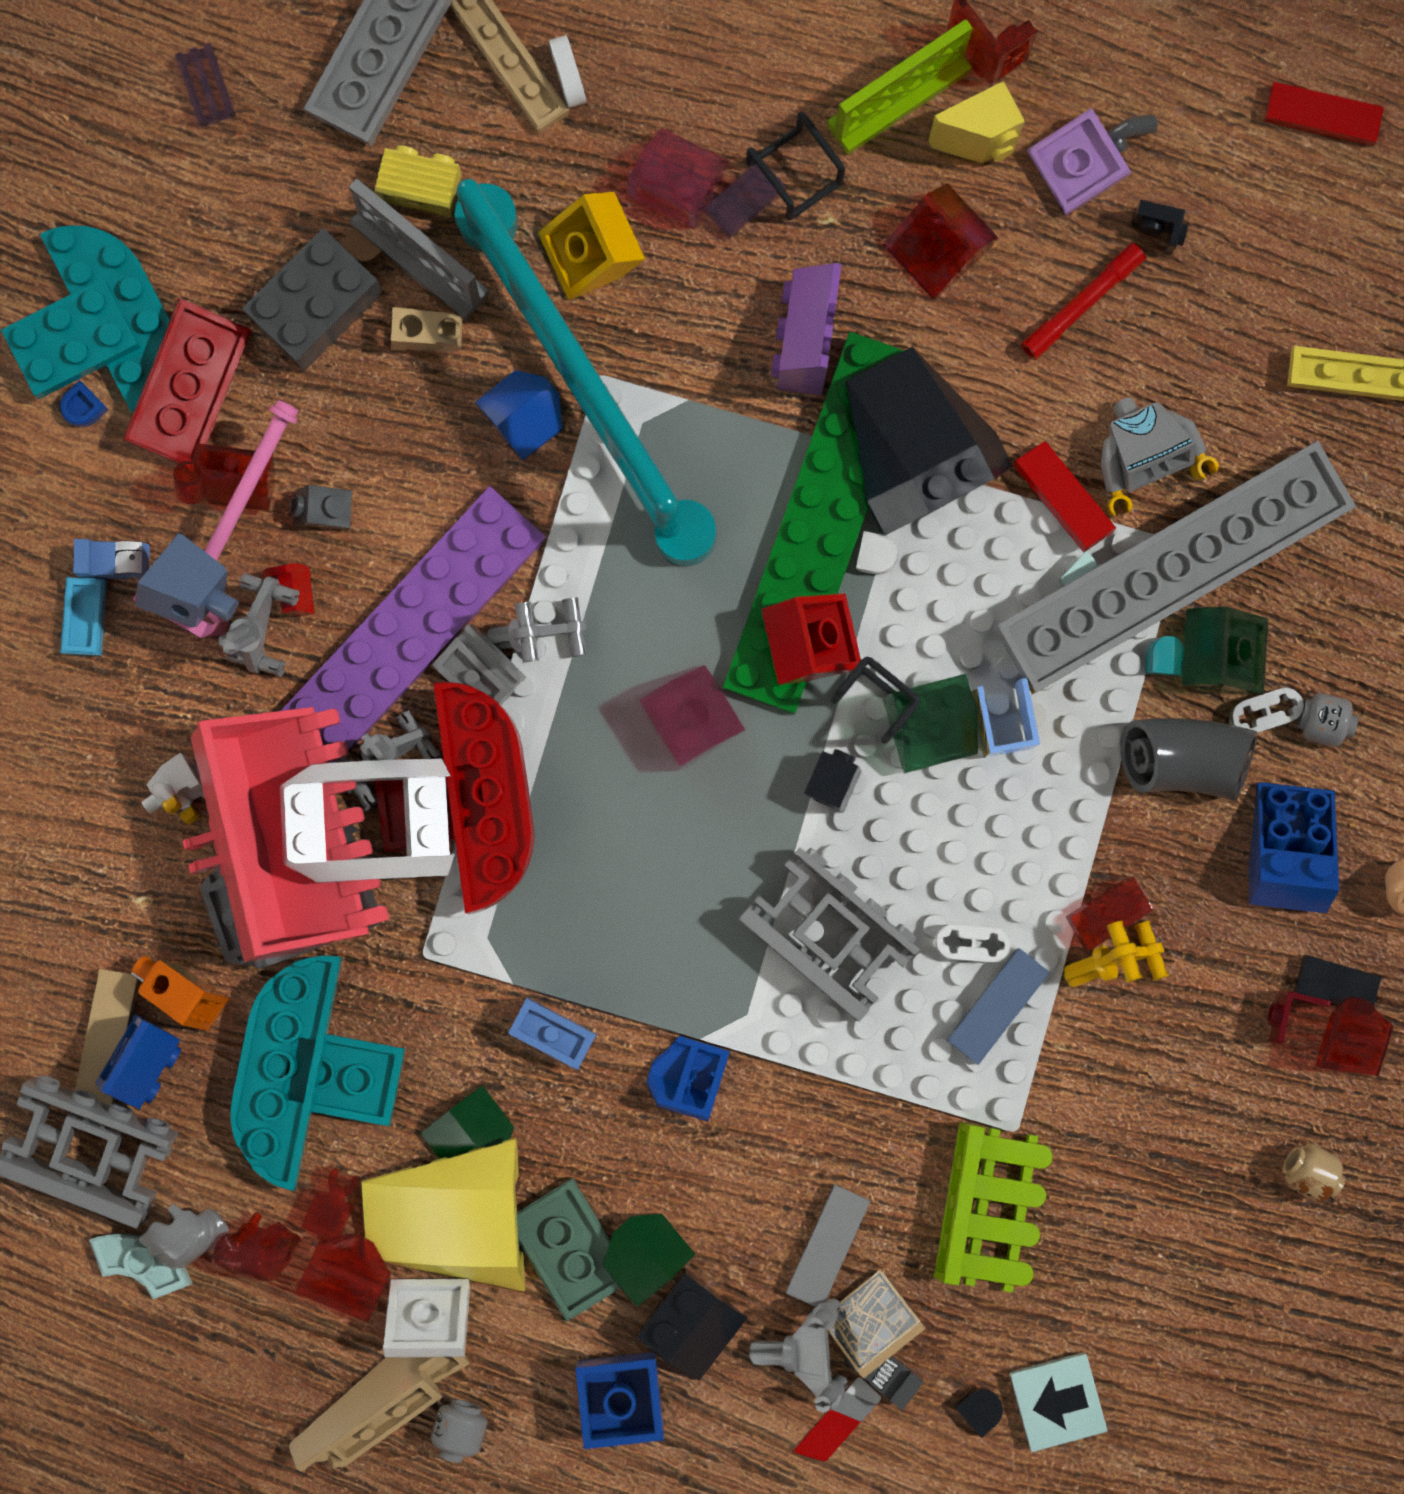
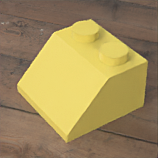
(979, 127)

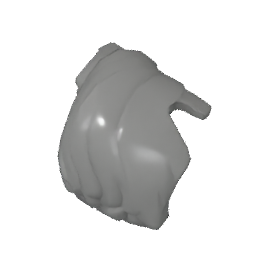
(185, 1238)

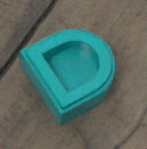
(1164, 656)

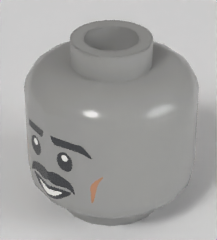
(1327, 719)
(459, 1430)

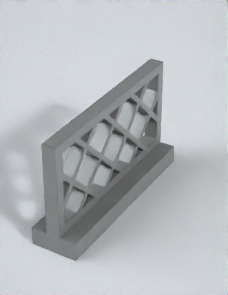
(416, 253)

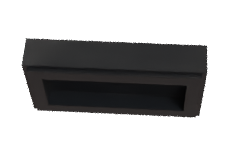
(1334, 981)

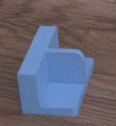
(552, 1033)

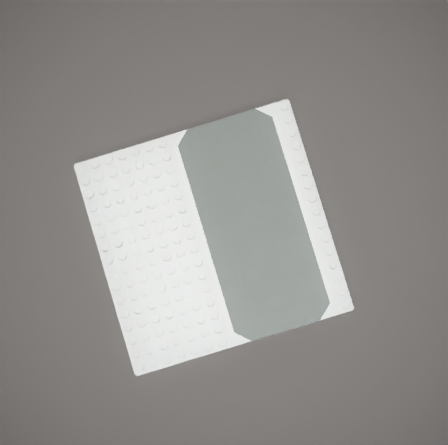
(655, 863)

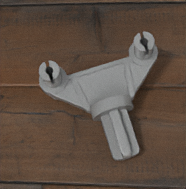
(523, 633)
(247, 634)
(383, 748)
(807, 1355)

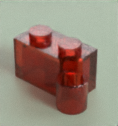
(217, 473)

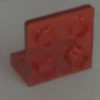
(987, 55)

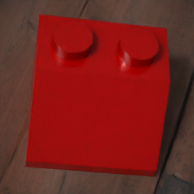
(811, 637)

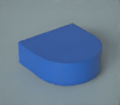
(81, 406)

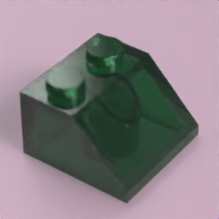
(1224, 650)
(939, 728)

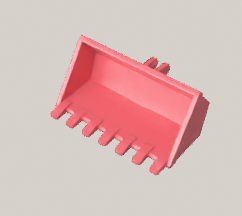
(241, 777)

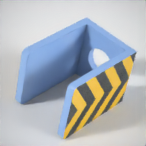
(1027, 717)

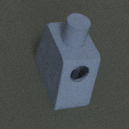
(185, 585)

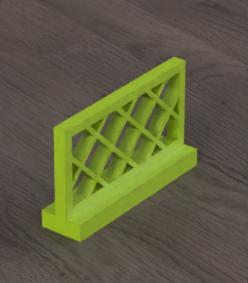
(902, 89)

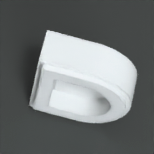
(877, 554)

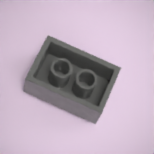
(313, 300)

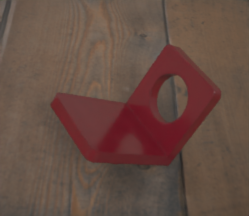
(1279, 1012)

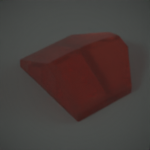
(1355, 1038)
(345, 1275)

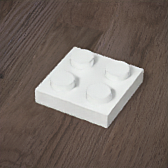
(427, 1318)

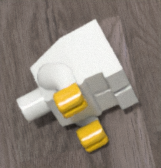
(175, 788)

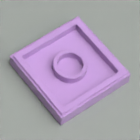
(1079, 161)

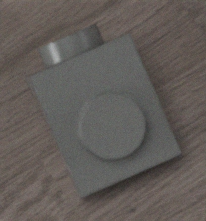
(321, 507)

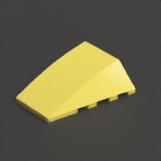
(451, 1216)

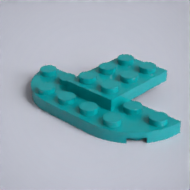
(104, 321)
(299, 1069)

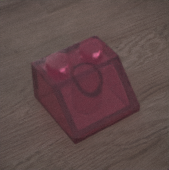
(676, 177)
(691, 716)

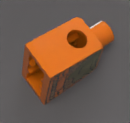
(179, 993)

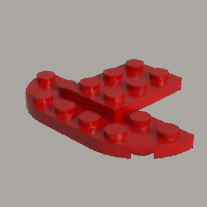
(484, 796)

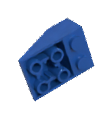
(1293, 848)

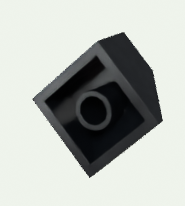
(691, 1325)

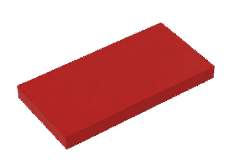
(186, 383)

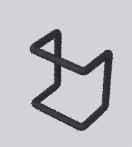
(753, 157)
(862, 669)

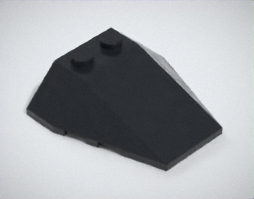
(917, 441)

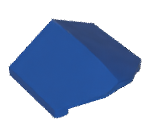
(523, 411)
(688, 1077)

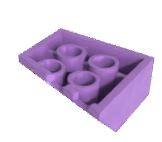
(806, 329)

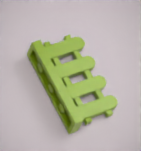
(961, 1223)

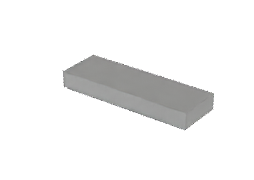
(827, 1246)

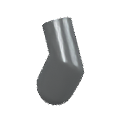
(1132, 127)

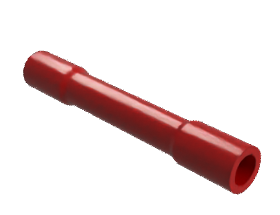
(1114, 273)

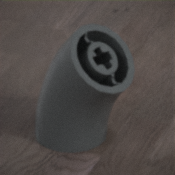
(1187, 756)

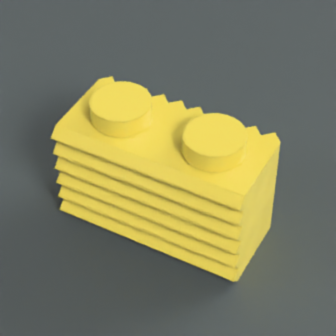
(418, 181)

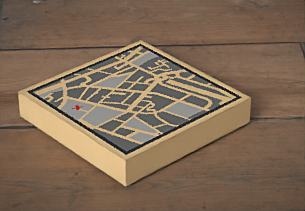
(874, 1324)

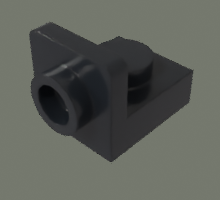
(1159, 218)

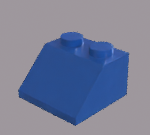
(138, 1062)

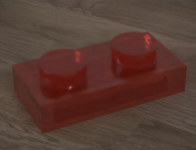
(1119, 903)

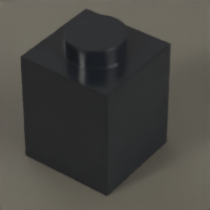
(833, 780)

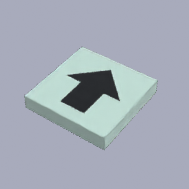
(1058, 1401)

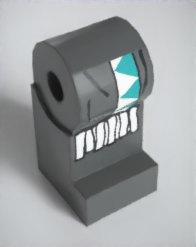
(894, 1381)

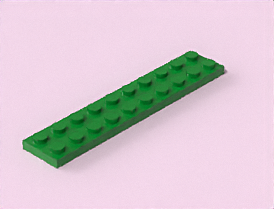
(815, 530)

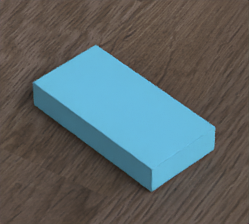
(83, 616)

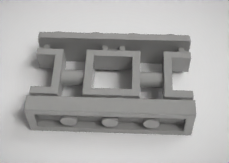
(810, 955)
(75, 1180)

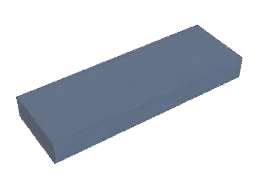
(998, 1006)

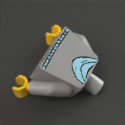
(1148, 447)

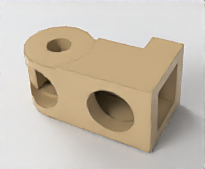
(425, 330)

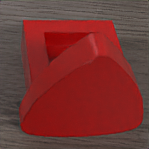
(298, 578)

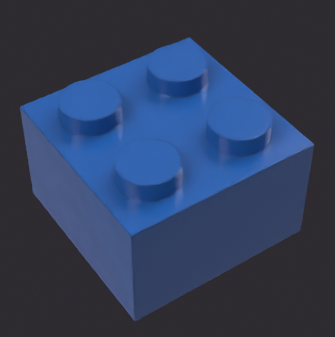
(619, 1400)

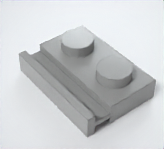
(479, 664)

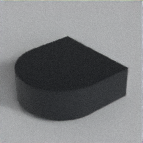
(981, 1409)

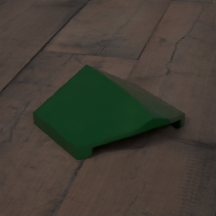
(468, 1126)
(645, 1255)

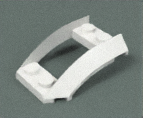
(424, 820)

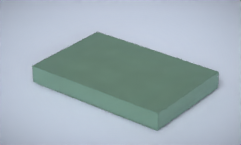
(567, 1248)

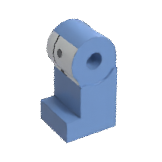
(110, 559)

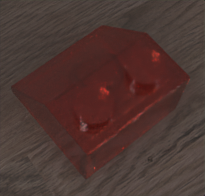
(940, 240)

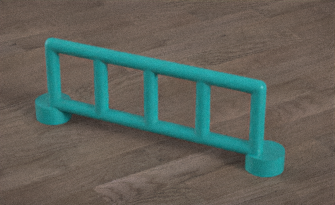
(489, 223)

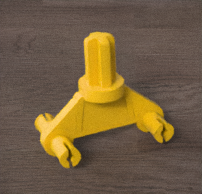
(1105, 962)

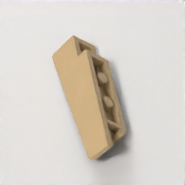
(373, 1409)

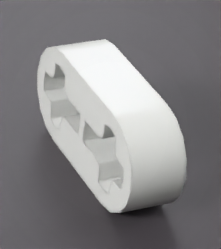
(567, 71)
(1263, 703)
(973, 933)

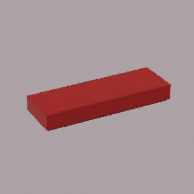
(1323, 114)
(1064, 496)

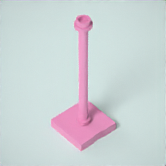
(284, 413)

